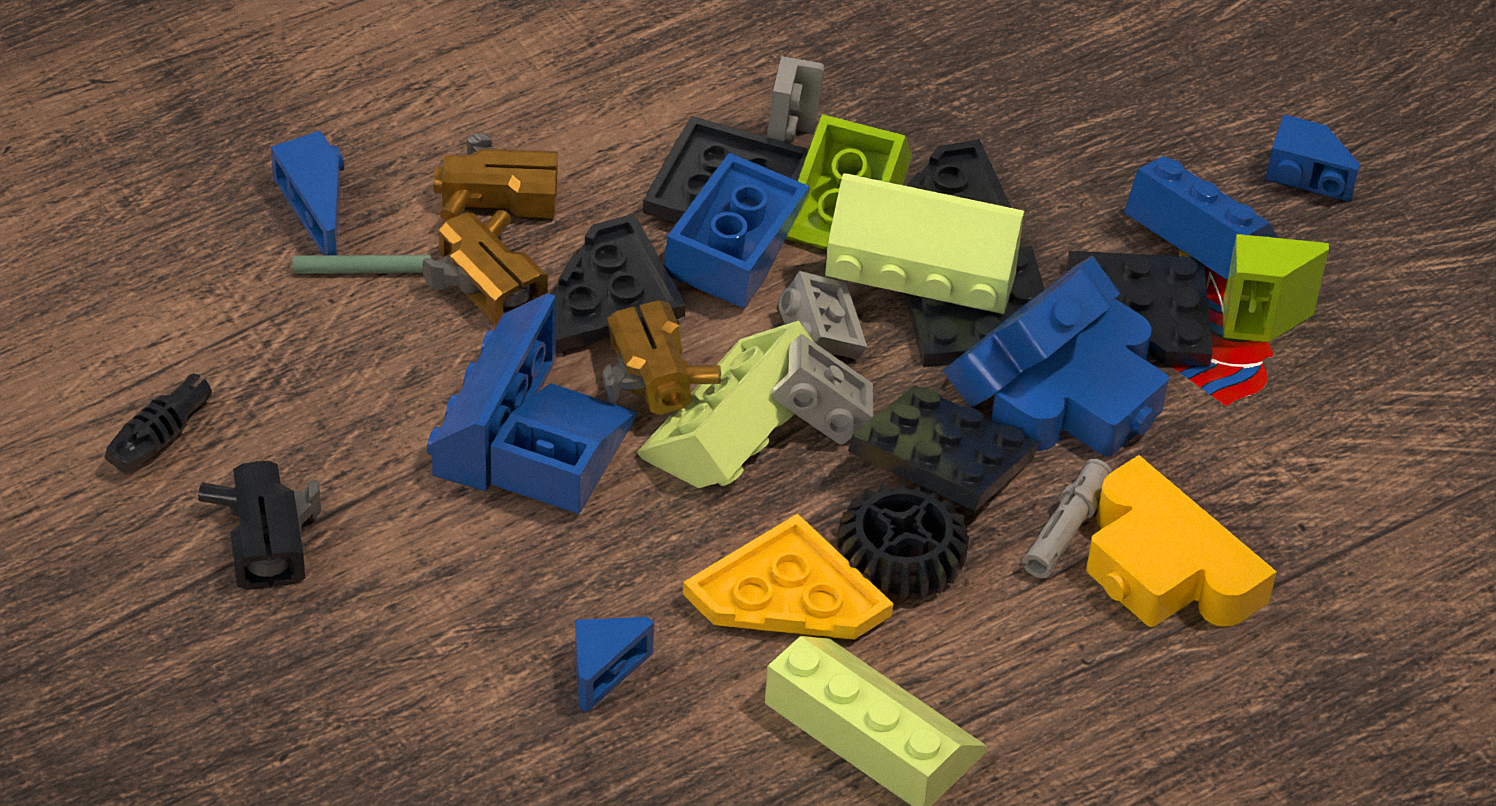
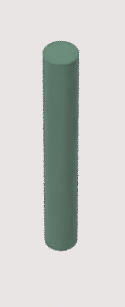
(358, 264)

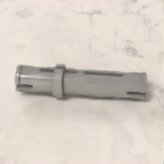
(1076, 504)

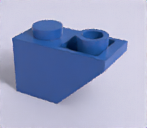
(1312, 159)

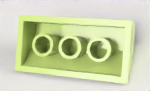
(924, 243)
(727, 419)
(869, 720)

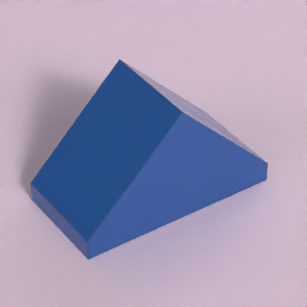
(608, 654)

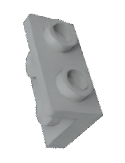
(795, 98)
(825, 313)
(824, 391)

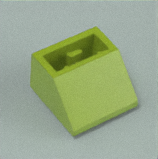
(1271, 286)

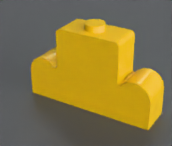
(1167, 551)

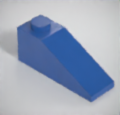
(310, 180)

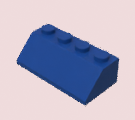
(507, 374)

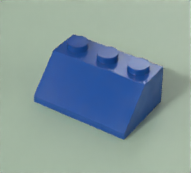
(1192, 213)

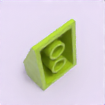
(839, 149)

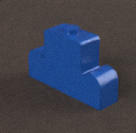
(1033, 332)
(1089, 387)

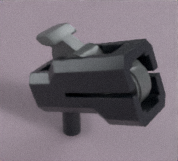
(269, 526)

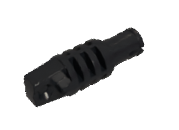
(156, 425)

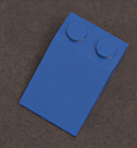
(734, 230)

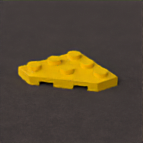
(789, 585)

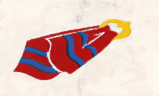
(1235, 363)

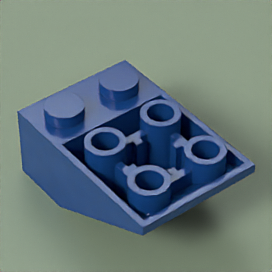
(558, 446)

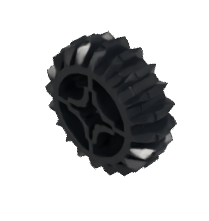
(914, 538)

